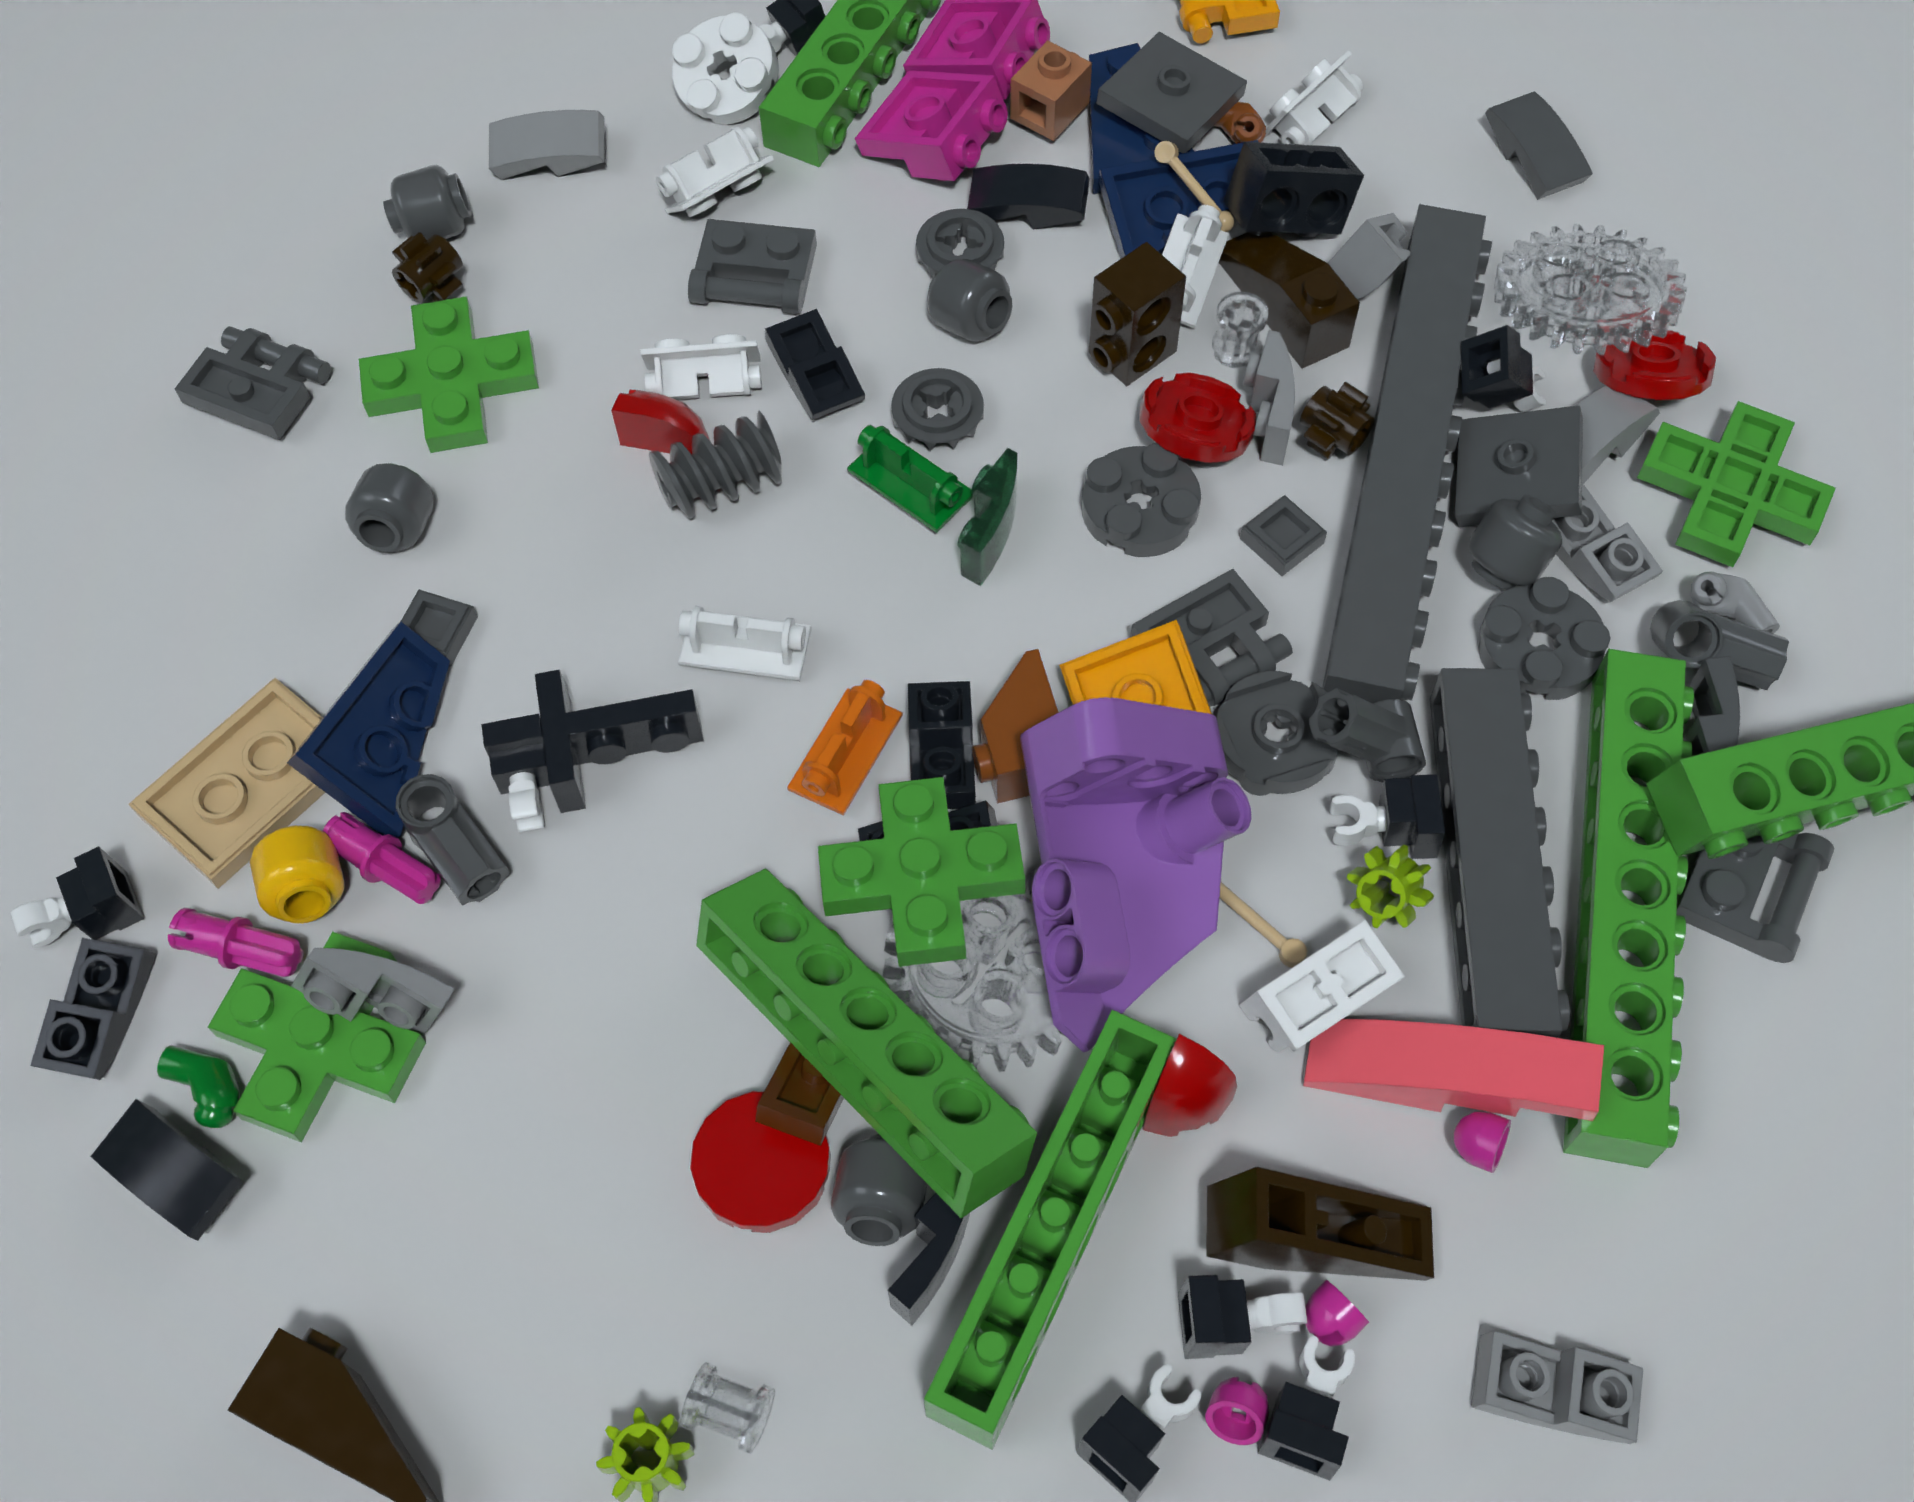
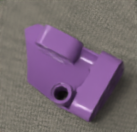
(1129, 849)

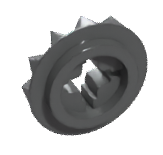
(945, 230)
(934, 389)

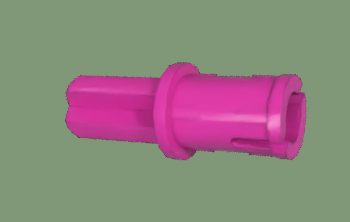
(381, 858)
(235, 942)

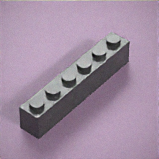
(1494, 854)

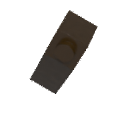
(1301, 293)
(1316, 1227)
(328, 1412)

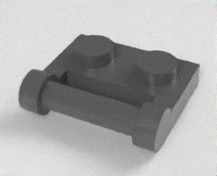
(753, 264)
(1726, 888)

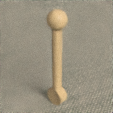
(1167, 153)
(1290, 951)

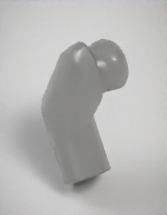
(1732, 598)

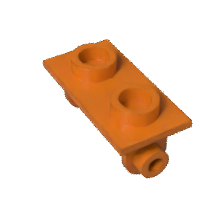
(846, 748)

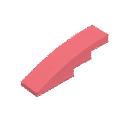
(1457, 1066)

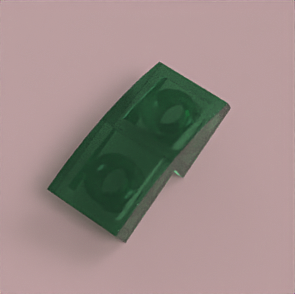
(994, 512)

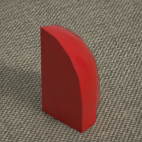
(654, 421)
(1190, 1091)

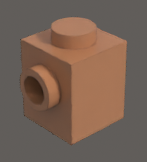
(1050, 90)

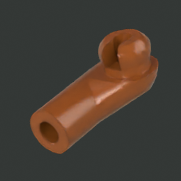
(1243, 124)

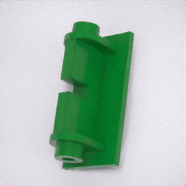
(908, 478)

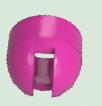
(1482, 1139)
(1333, 1316)
(1233, 1426)

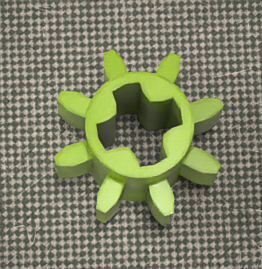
(1373, 891)
(648, 1437)

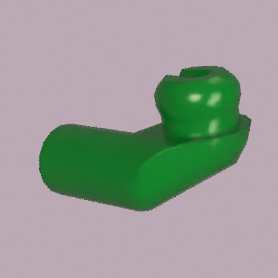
(210, 1082)

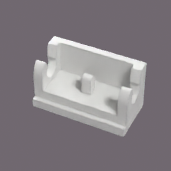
(1323, 988)

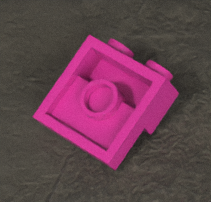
(981, 39)
(935, 122)

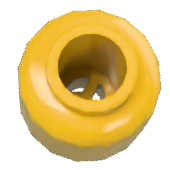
(296, 874)

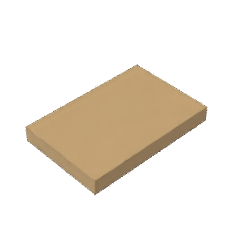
(234, 785)

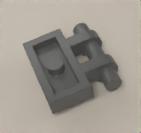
(248, 394)
(1213, 619)

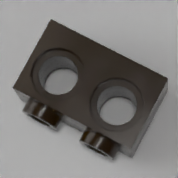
(1136, 314)

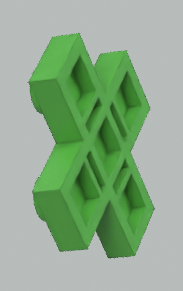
(448, 374)
(1736, 484)
(921, 871)
(309, 1049)

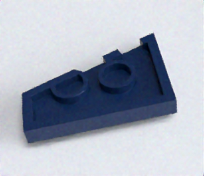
(1113, 138)
(1148, 195)
(377, 729)

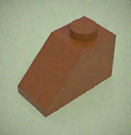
(1018, 706)

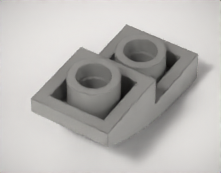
(551, 138)
(1272, 396)
(1611, 425)
(1604, 556)
(343, 979)
(1557, 1388)

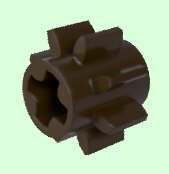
(427, 268)
(1337, 420)

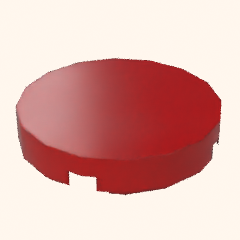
(1660, 371)
(1197, 418)
(754, 1172)

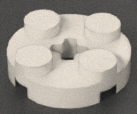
(709, 45)

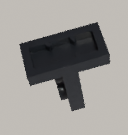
(607, 733)

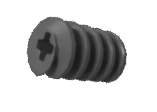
(717, 464)

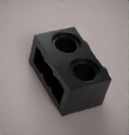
(1292, 189)

